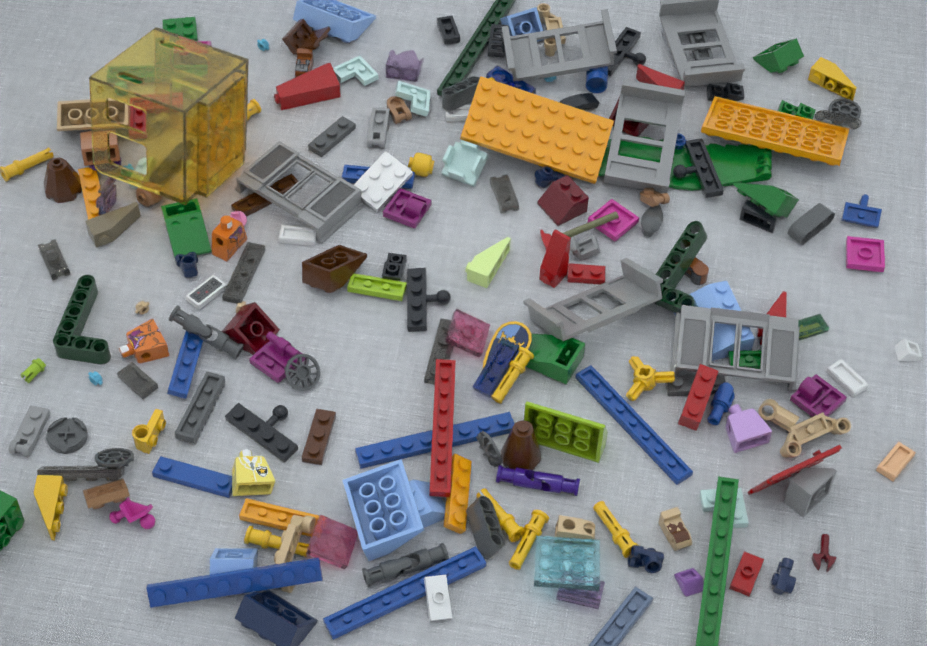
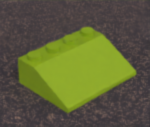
(567, 432)

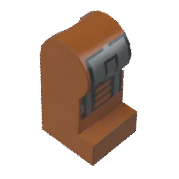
(304, 61)
(697, 272)

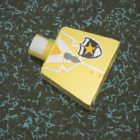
(251, 475)

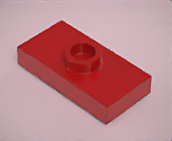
(746, 573)

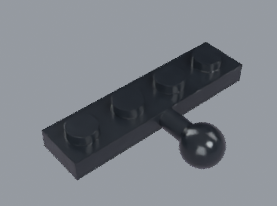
(624, 44)
(702, 167)
(418, 298)
(262, 431)

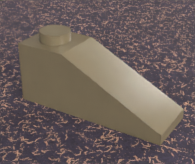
(111, 225)

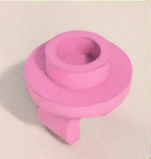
(240, 216)

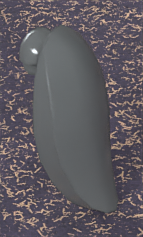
(652, 220)

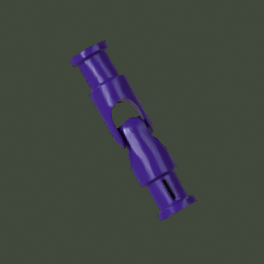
(553, 482)

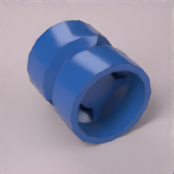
(597, 79)

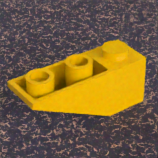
(832, 78)
(49, 495)

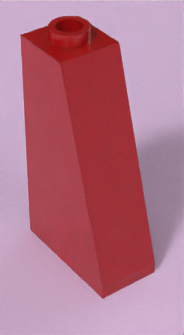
(308, 88)

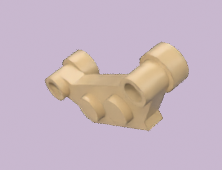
(551, 22)
(810, 430)
(290, 540)

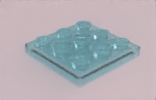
(567, 563)

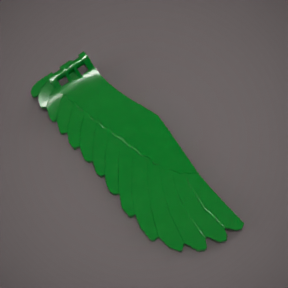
(732, 162)

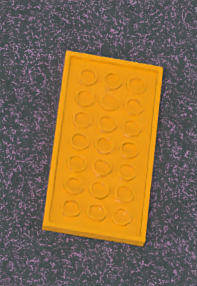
(537, 130)
(776, 131)

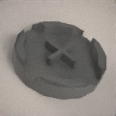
(67, 435)

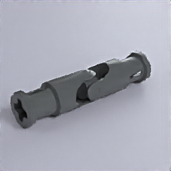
(195, 326)
(393, 568)

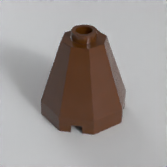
(61, 181)

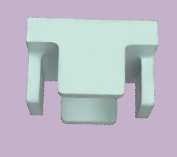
(464, 162)

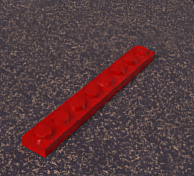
(442, 428)

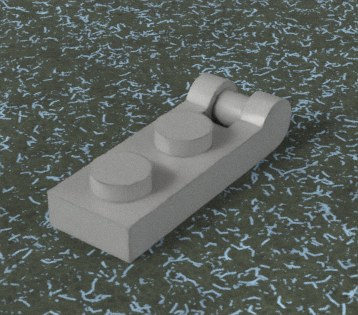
(378, 127)
(29, 431)

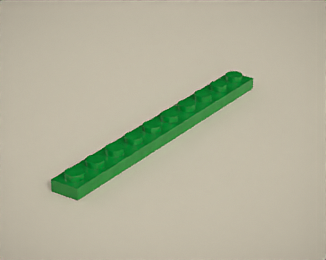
(717, 562)

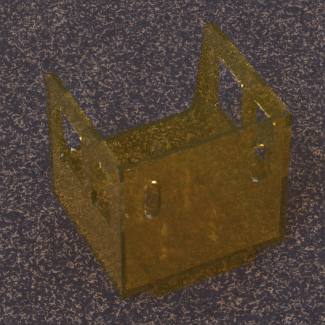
(191, 109)

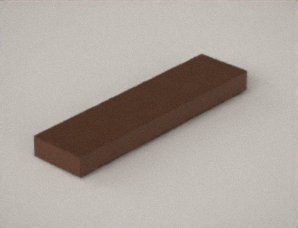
(256, 202)

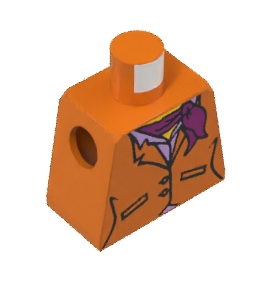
(227, 237)
(145, 343)

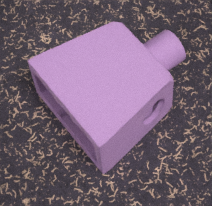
(746, 429)

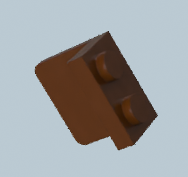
(303, 37)

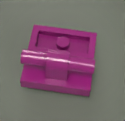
(274, 356)

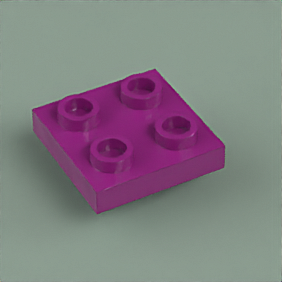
(407, 208)
(817, 396)

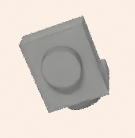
(585, 248)

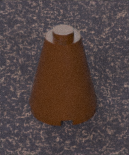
(521, 447)

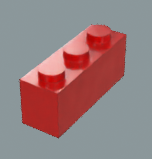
(698, 397)

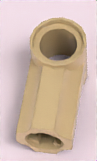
(780, 416)

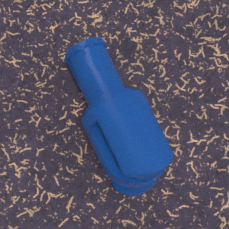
(721, 403)

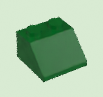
(780, 56)

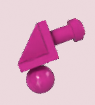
(132, 512)

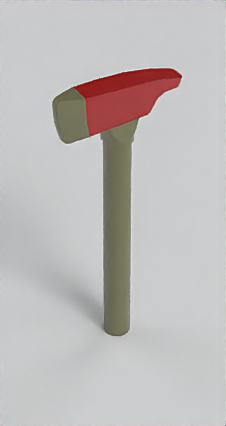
(580, 229)

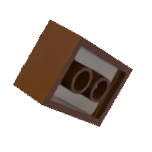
(332, 268)

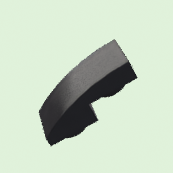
(730, 91)
(581, 101)
(394, 266)

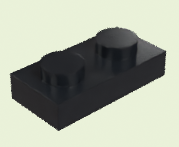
(448, 30)

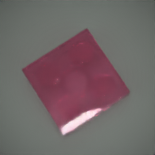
(467, 333)
(332, 542)

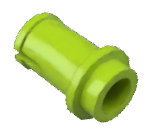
(36, 367)

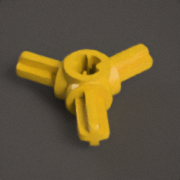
(646, 378)

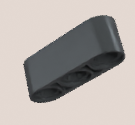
(459, 93)
(811, 223)
(485, 526)

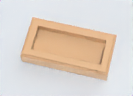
(895, 461)

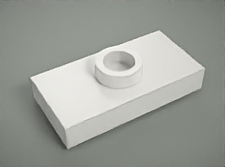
(437, 598)

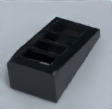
(492, 51)
(754, 214)

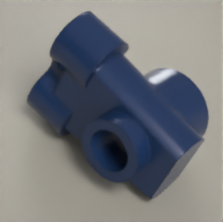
(546, 175)
(187, 264)
(647, 558)
(782, 580)

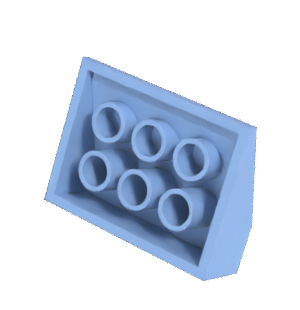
(344, 20)
(721, 296)
(383, 509)

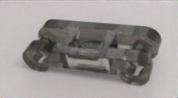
(838, 119)
(504, 192)
(53, 260)

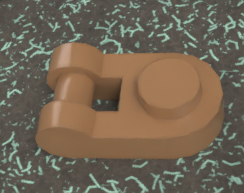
(397, 105)
(653, 198)

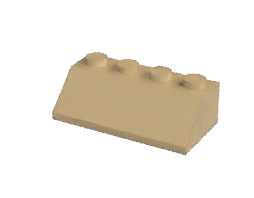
(77, 114)

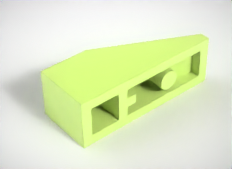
(487, 263)

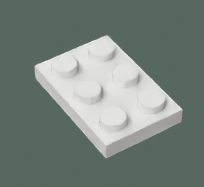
(382, 181)

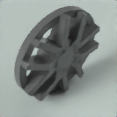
(845, 109)
(302, 372)
(490, 449)
(114, 457)

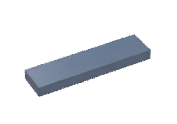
(623, 619)

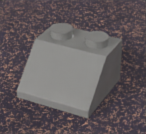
(808, 488)

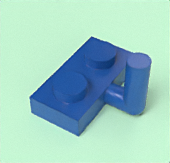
(862, 213)

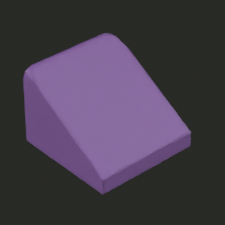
(689, 581)

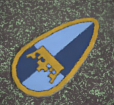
(513, 332)

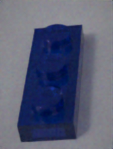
(503, 76)
(496, 367)

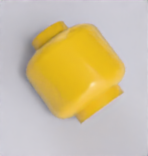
(421, 164)

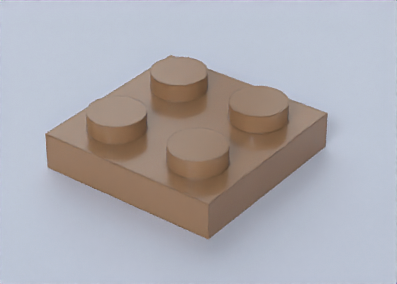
(112, 491)

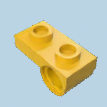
(149, 432)

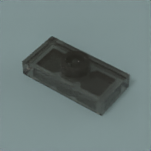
(137, 380)

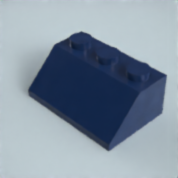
(274, 618)

